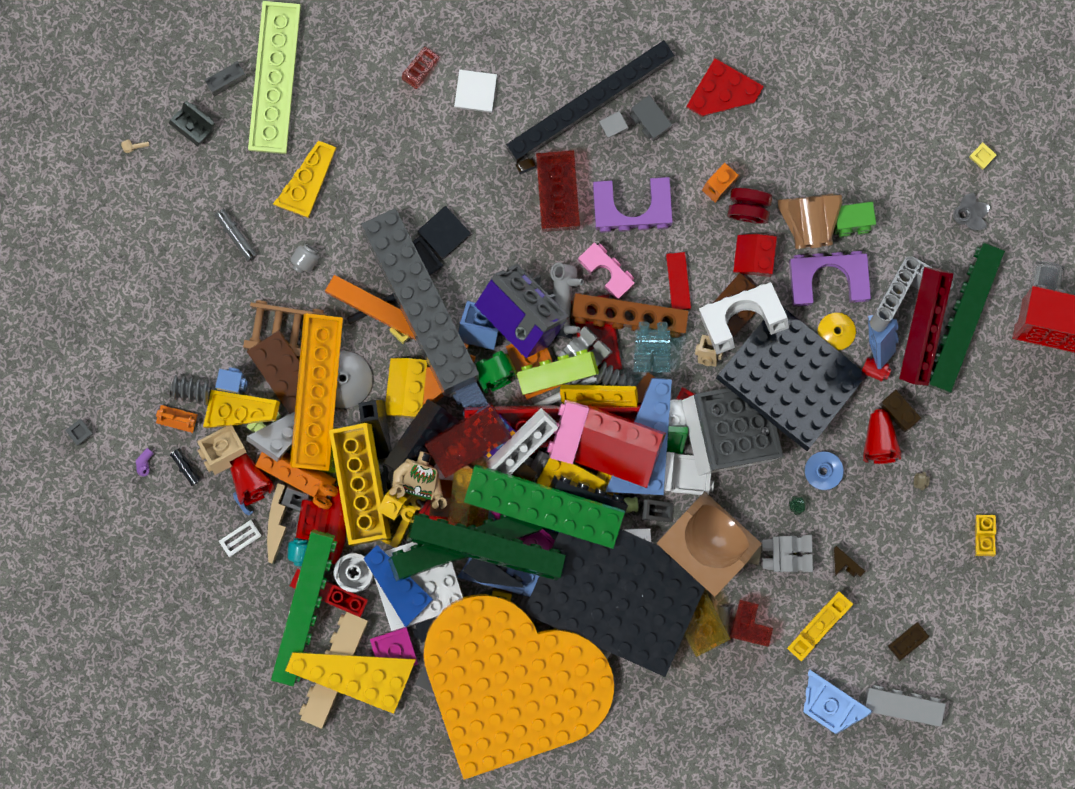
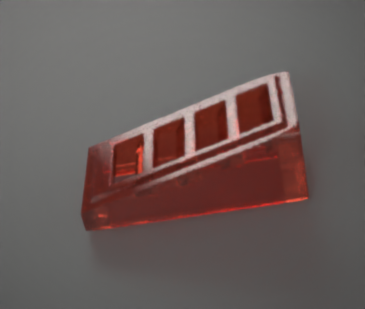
(416, 81)

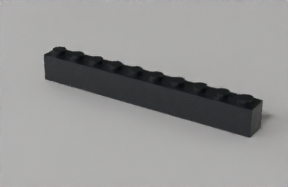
(590, 101)

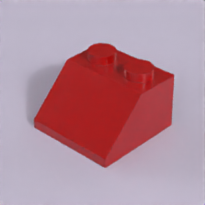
(755, 254)

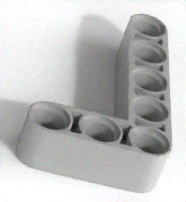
(908, 274)

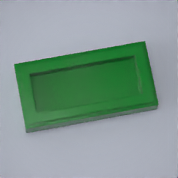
(676, 439)

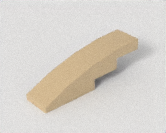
(275, 530)

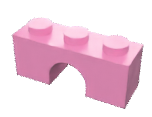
(595, 258)

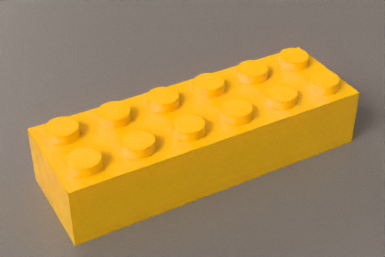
(359, 483)

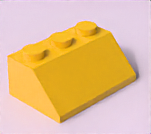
(405, 387)

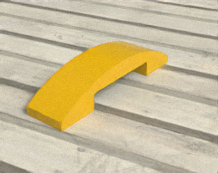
(819, 626)

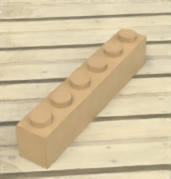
(343, 643)

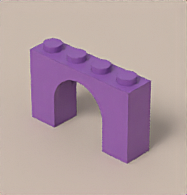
(609, 218)
(853, 266)

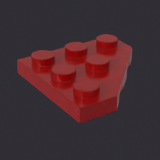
(723, 90)

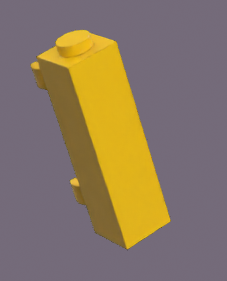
(393, 506)

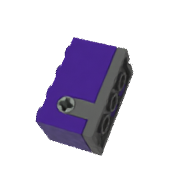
(521, 310)

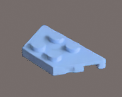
(831, 705)

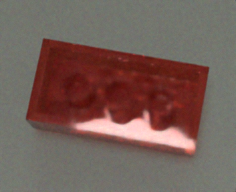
(557, 191)
(468, 440)

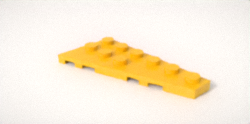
(365, 678)

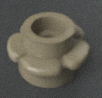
(921, 481)

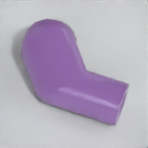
(142, 462)

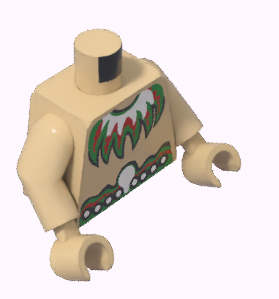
(419, 480)

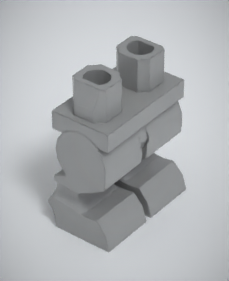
(584, 341)
(783, 557)

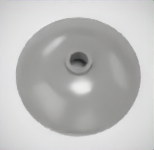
(357, 383)

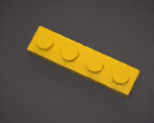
(600, 395)

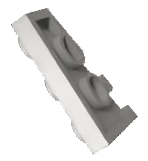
(275, 438)

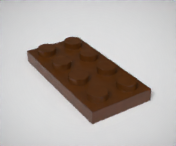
(278, 366)

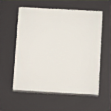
(475, 91)

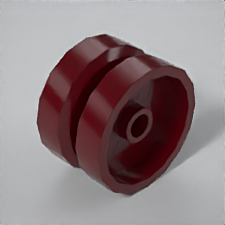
(749, 205)

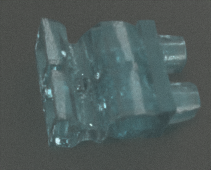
(653, 342)

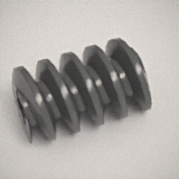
(612, 377)
(190, 390)

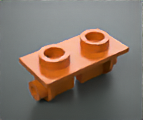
(176, 418)

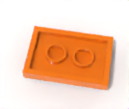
(520, 361)

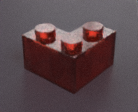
(745, 628)

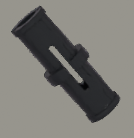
(185, 467)

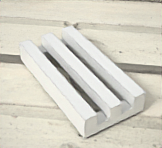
(229, 536)

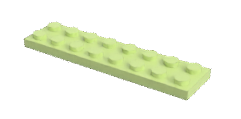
(274, 77)

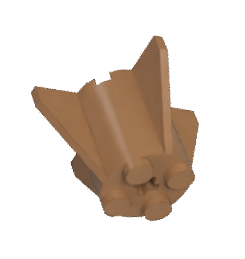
(811, 219)

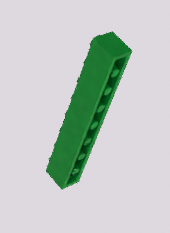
(304, 602)

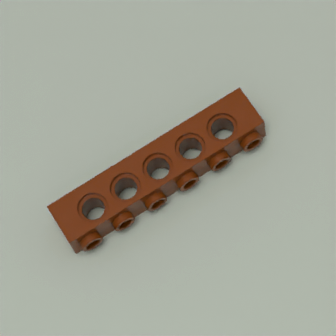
(581, 302)

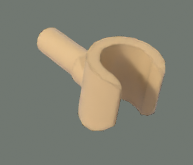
(128, 147)

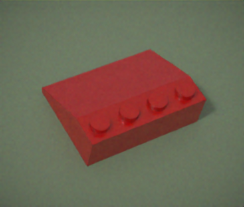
(619, 447)

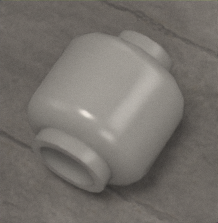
(304, 258)

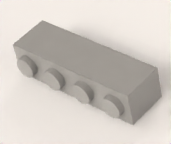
(905, 707)

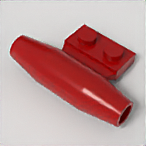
(323, 520)

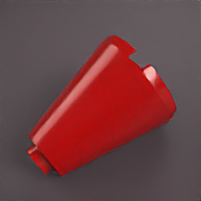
(881, 439)
(249, 480)

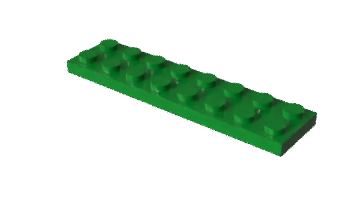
(544, 506)

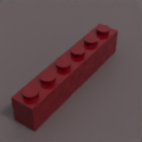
(926, 326)

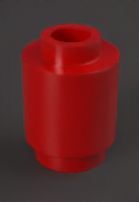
(871, 370)

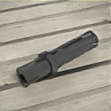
(234, 233)

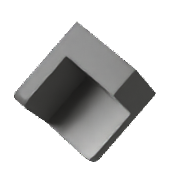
(613, 124)

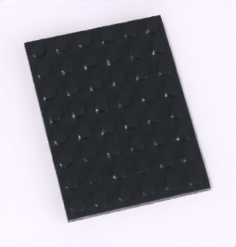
(620, 598)

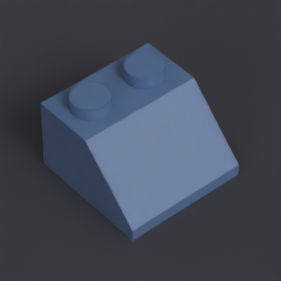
(476, 328)
(883, 343)

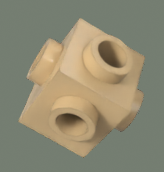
(706, 352)

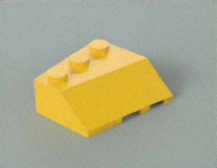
(559, 468)

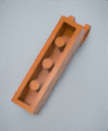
(307, 480)

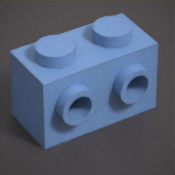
(231, 381)

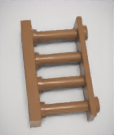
(260, 306)

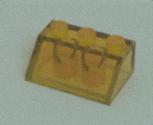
(463, 512)
(705, 628)

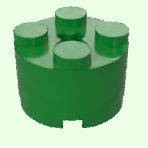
(495, 372)

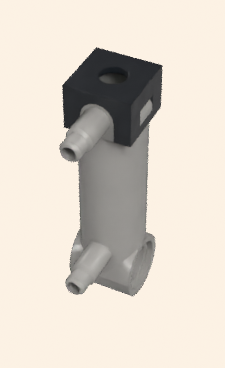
(564, 278)

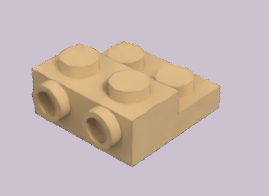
(220, 449)

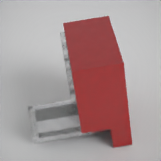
(1047, 310)

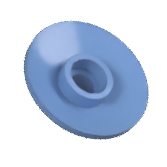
(830, 463)

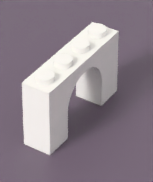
(760, 299)

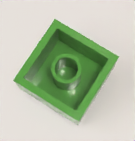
(854, 219)

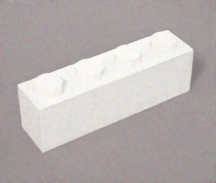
(523, 443)

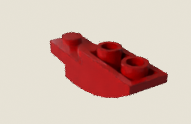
(338, 597)

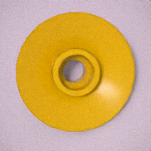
(842, 321)

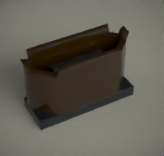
(525, 166)

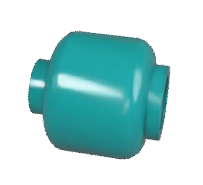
(297, 550)

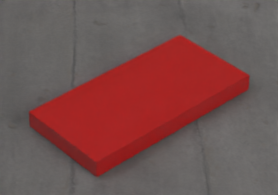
(606, 335)

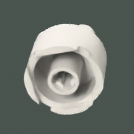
(345, 580)

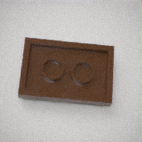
(739, 319)

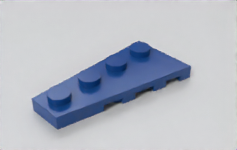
(404, 595)

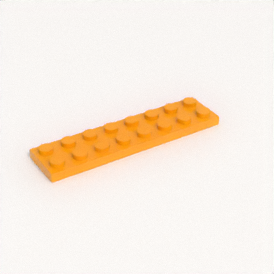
(316, 392)

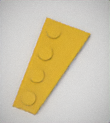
(238, 409)

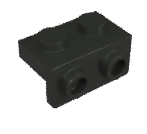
(192, 123)

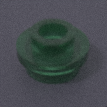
(797, 505)

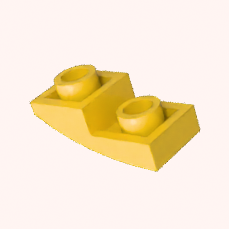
(985, 535)

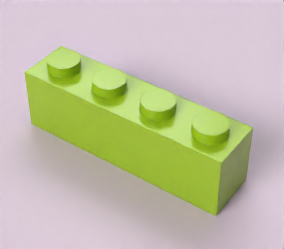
(557, 372)

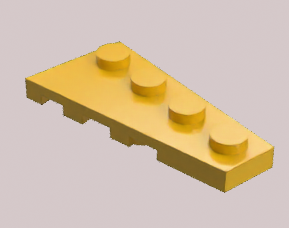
(307, 181)

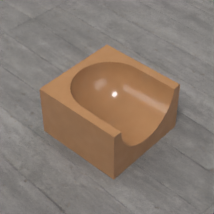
(709, 544)

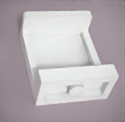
(682, 476)

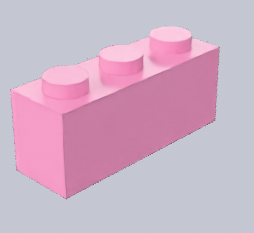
(569, 431)

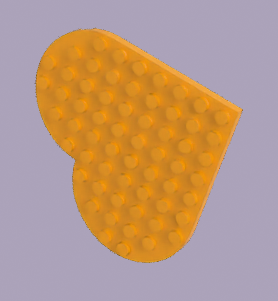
(509, 687)

